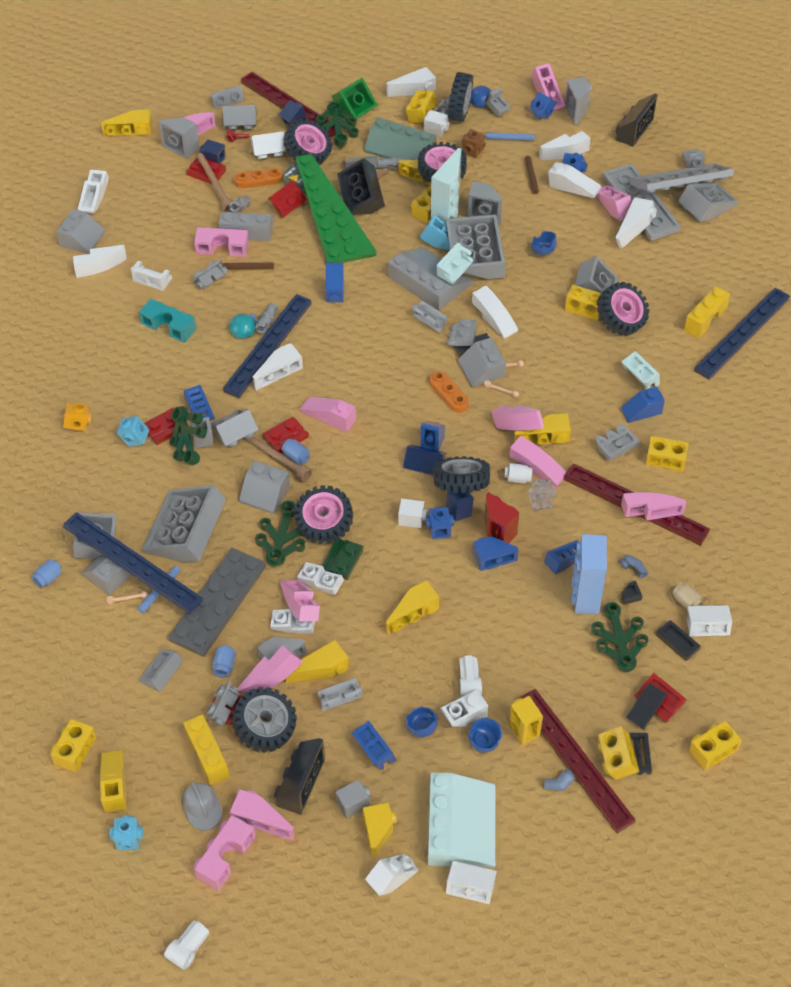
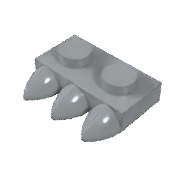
(463, 333)
(616, 443)

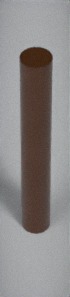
(531, 173)
(253, 265)

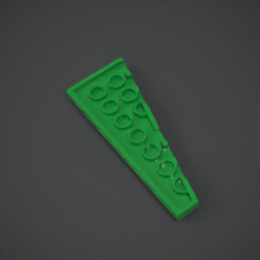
(336, 226)

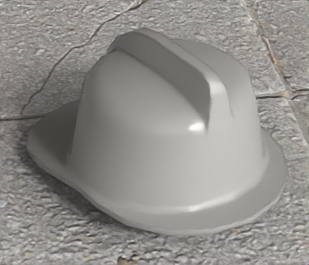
(202, 806)

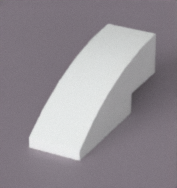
(564, 144)
(93, 191)
(99, 260)
(494, 312)

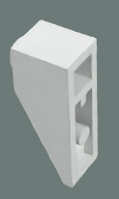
(410, 83)
(571, 180)
(636, 220)
(279, 365)

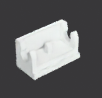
(150, 277)
(709, 620)
(471, 882)

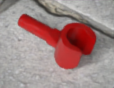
(232, 136)

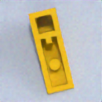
(321, 664)

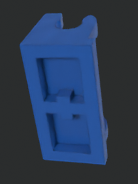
(373, 745)

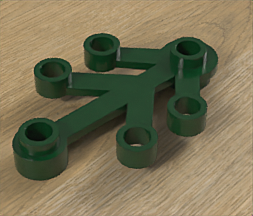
(335, 110)
(180, 416)
(280, 537)
(620, 639)

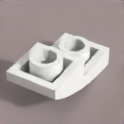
(318, 578)
(286, 622)

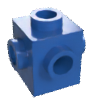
(542, 106)
(575, 160)
(439, 522)

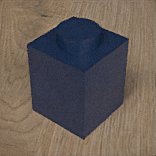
(292, 112)
(213, 151)
(459, 504)

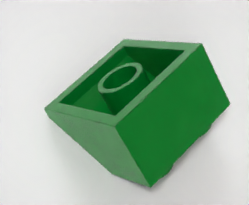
(355, 98)

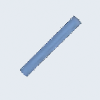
(510, 136)
(153, 595)

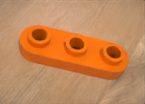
(258, 178)
(440, 383)

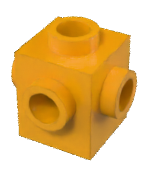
(76, 416)

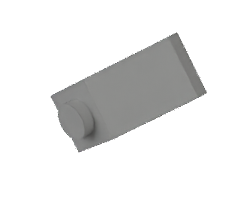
(270, 647)

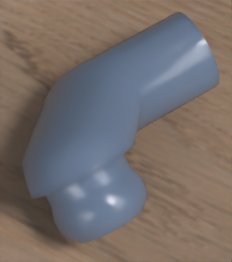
(636, 563)
(561, 782)

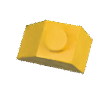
(378, 825)

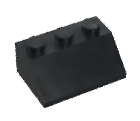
(637, 121)
(361, 188)
(300, 775)

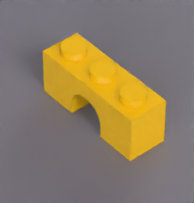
(712, 305)
(207, 750)

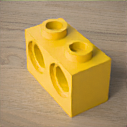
(420, 105)
(422, 206)
(583, 302)
(667, 453)
(525, 720)
(77, 746)
(718, 748)
(621, 751)

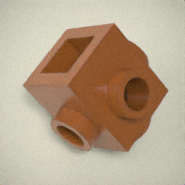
(473, 143)

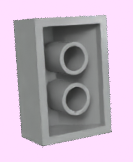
(258, 225)

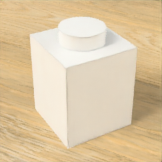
(436, 123)
(411, 513)

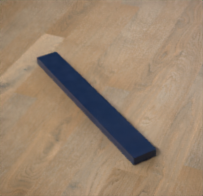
(741, 333)
(267, 345)
(133, 563)

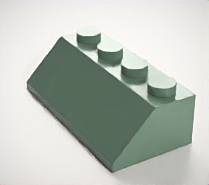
(396, 140)

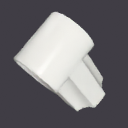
(469, 674)
(183, 950)

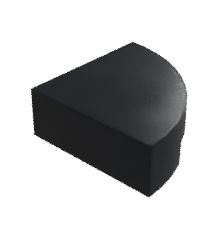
(631, 593)

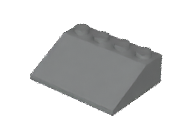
(483, 240)
(418, 273)
(185, 523)

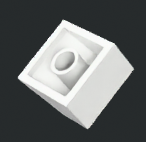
(268, 144)

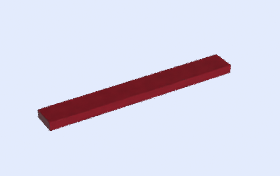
(278, 96)
(614, 493)
(582, 767)

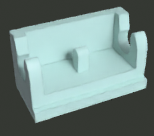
(454, 264)
(641, 370)

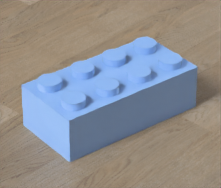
(589, 573)

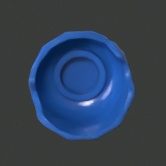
(480, 96)
(544, 244)
(421, 722)
(485, 735)

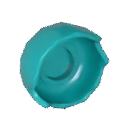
(242, 326)

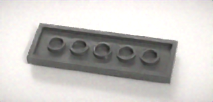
(220, 601)

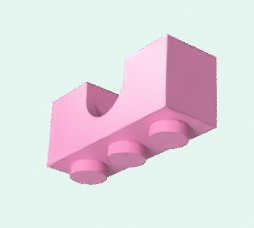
(209, 238)
(233, 836)

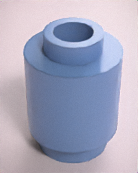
(296, 451)
(46, 573)
(223, 661)

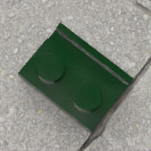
(343, 558)

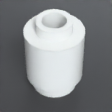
(518, 473)

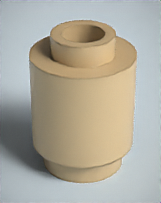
(687, 595)

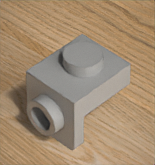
(497, 103)
(693, 158)

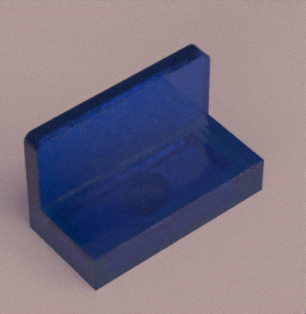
(422, 458)

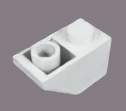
(466, 710)
(391, 873)

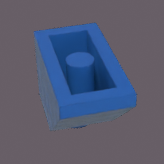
(335, 282)
(643, 405)
(432, 435)
(493, 553)

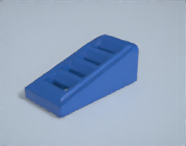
(195, 394)
(554, 560)

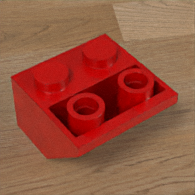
(500, 519)

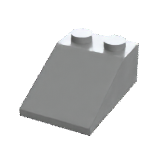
(706, 200)

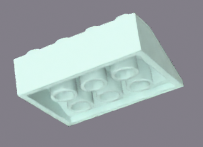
(446, 188)
(461, 821)

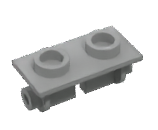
(227, 97)
(214, 270)
(430, 316)
(339, 694)
(217, 710)

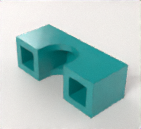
(180, 324)

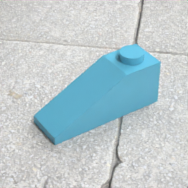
(436, 234)

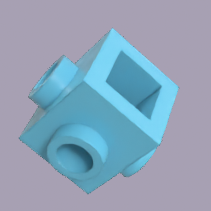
(132, 431)
(126, 833)

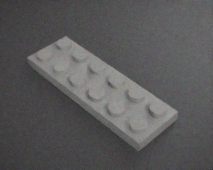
(682, 176)
(664, 222)

